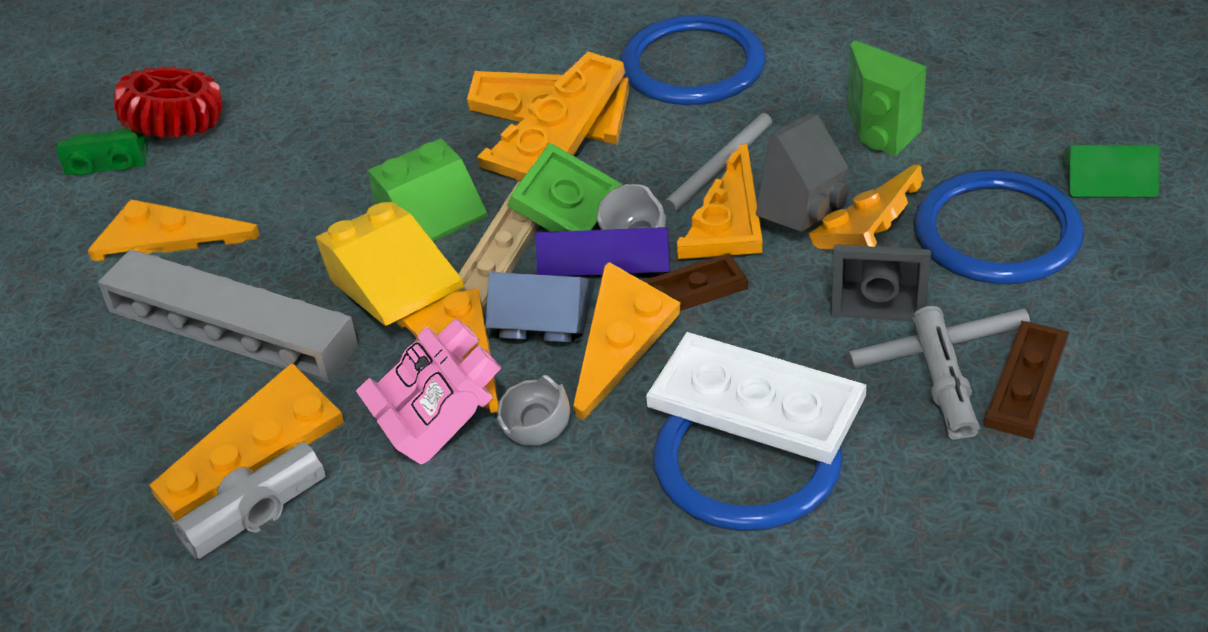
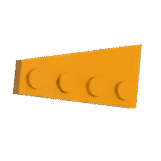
(511, 95)
(557, 119)
(263, 428)

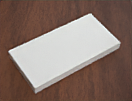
(757, 397)

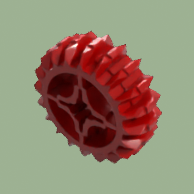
(167, 102)

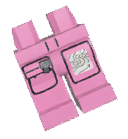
(431, 390)

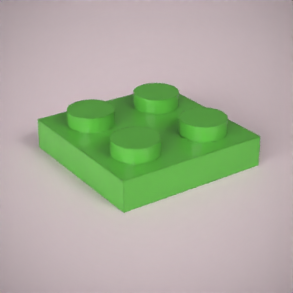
(561, 192)

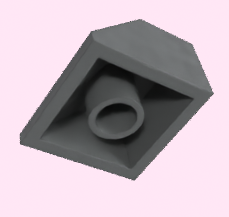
(802, 175)
(879, 282)

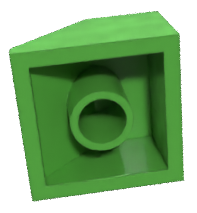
(885, 97)
(431, 187)

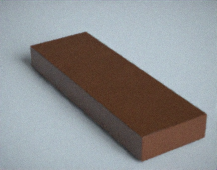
(701, 281)
(1026, 380)

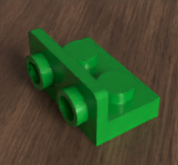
(102, 152)

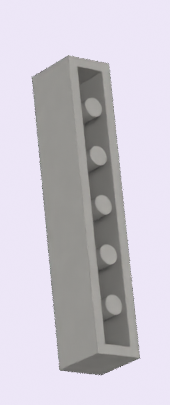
(229, 314)

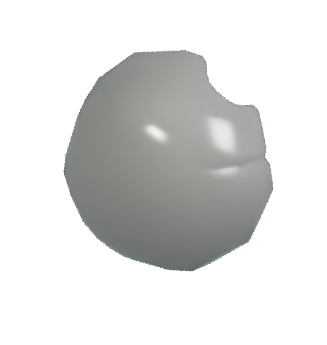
(630, 208)
(534, 411)

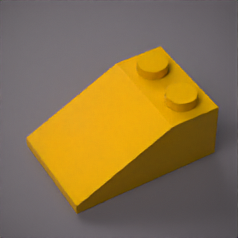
(387, 263)

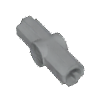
(248, 500)

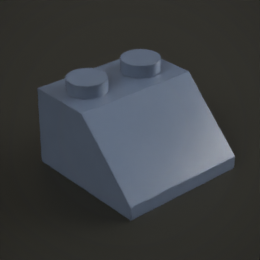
(539, 304)

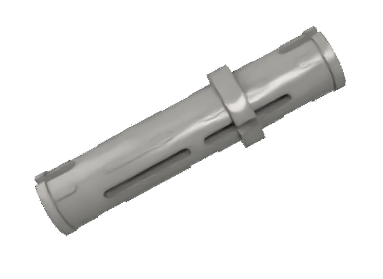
(950, 388)

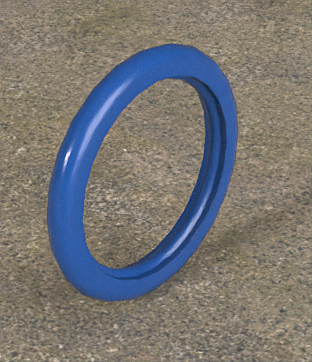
(696, 94)
(992, 272)
(729, 515)

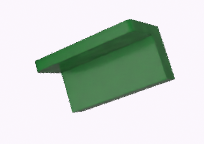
(1113, 170)

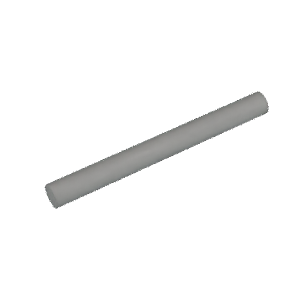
(716, 164)
(958, 334)

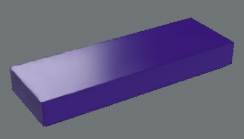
(590, 250)

